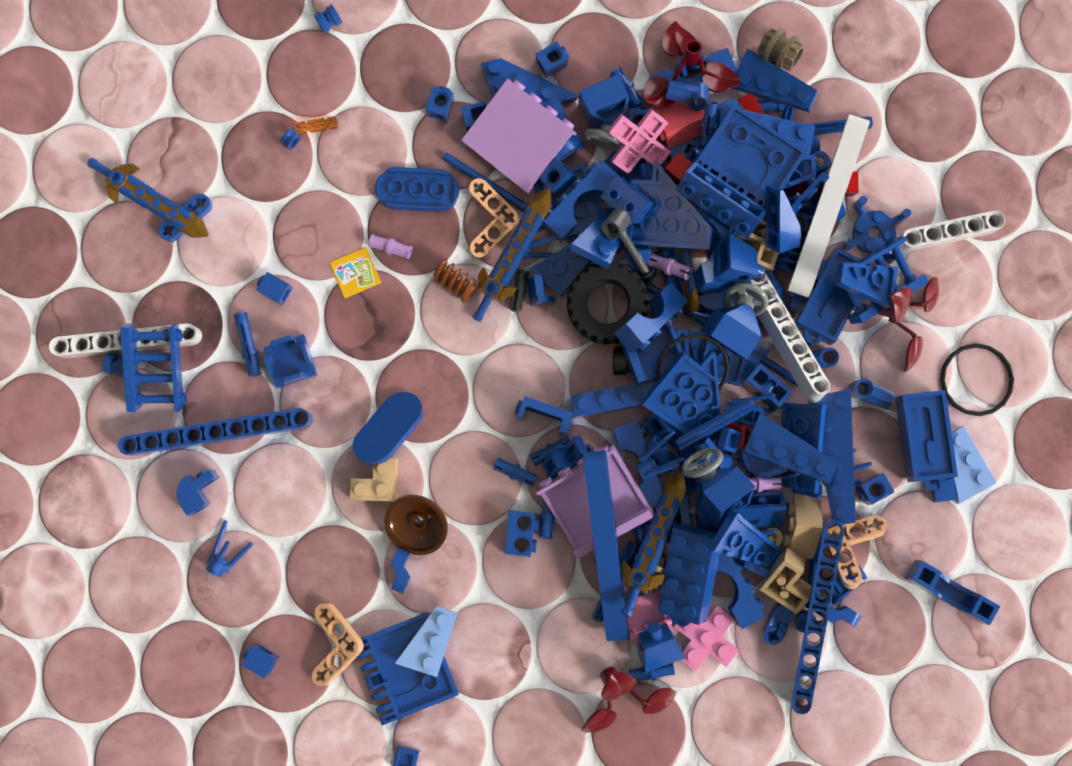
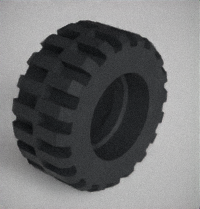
(589, 279)

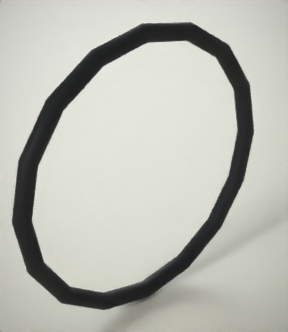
(698, 336)
(1011, 382)

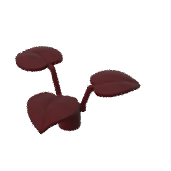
(681, 42)
(900, 301)
(616, 685)

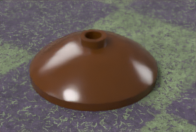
(410, 532)

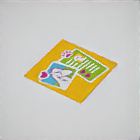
(355, 272)

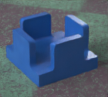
(289, 360)

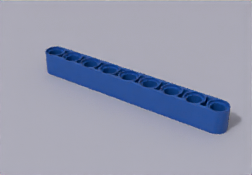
(205, 432)
(605, 544)
(815, 626)

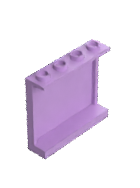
(518, 134)
(569, 503)

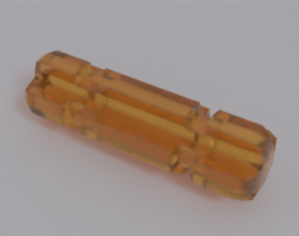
(317, 125)

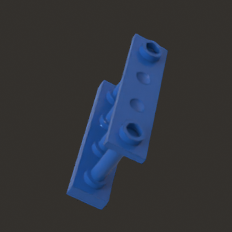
(864, 312)
(132, 358)

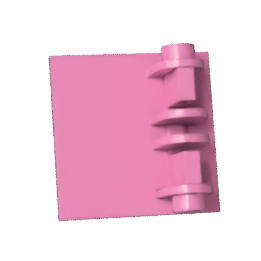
(644, 613)

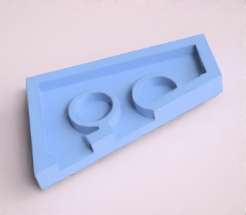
(971, 468)
(430, 643)

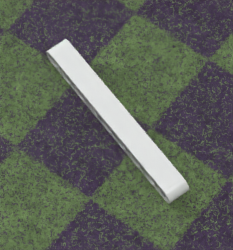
(828, 206)

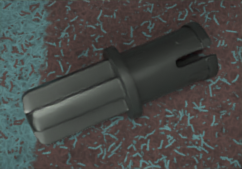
(520, 283)

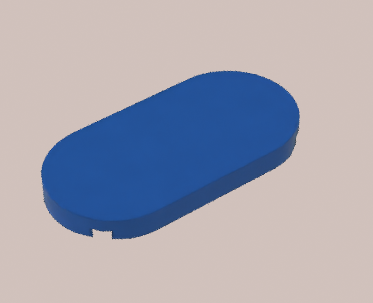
(417, 189)
(388, 428)

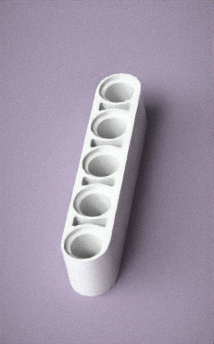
(960, 228)

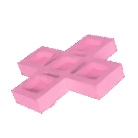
(639, 140)
(708, 639)

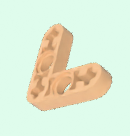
(498, 222)
(845, 548)
(342, 648)

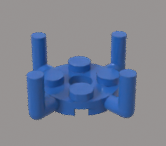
(875, 219)

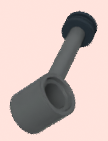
(616, 227)

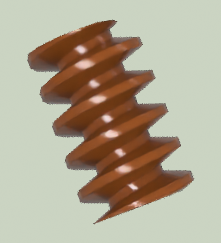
(455, 281)

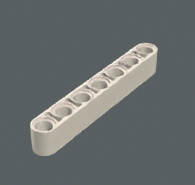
(94, 342)
(790, 342)

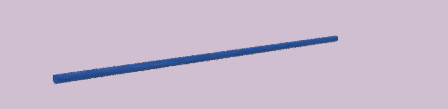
(649, 287)

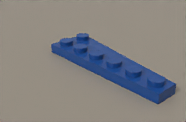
(839, 447)

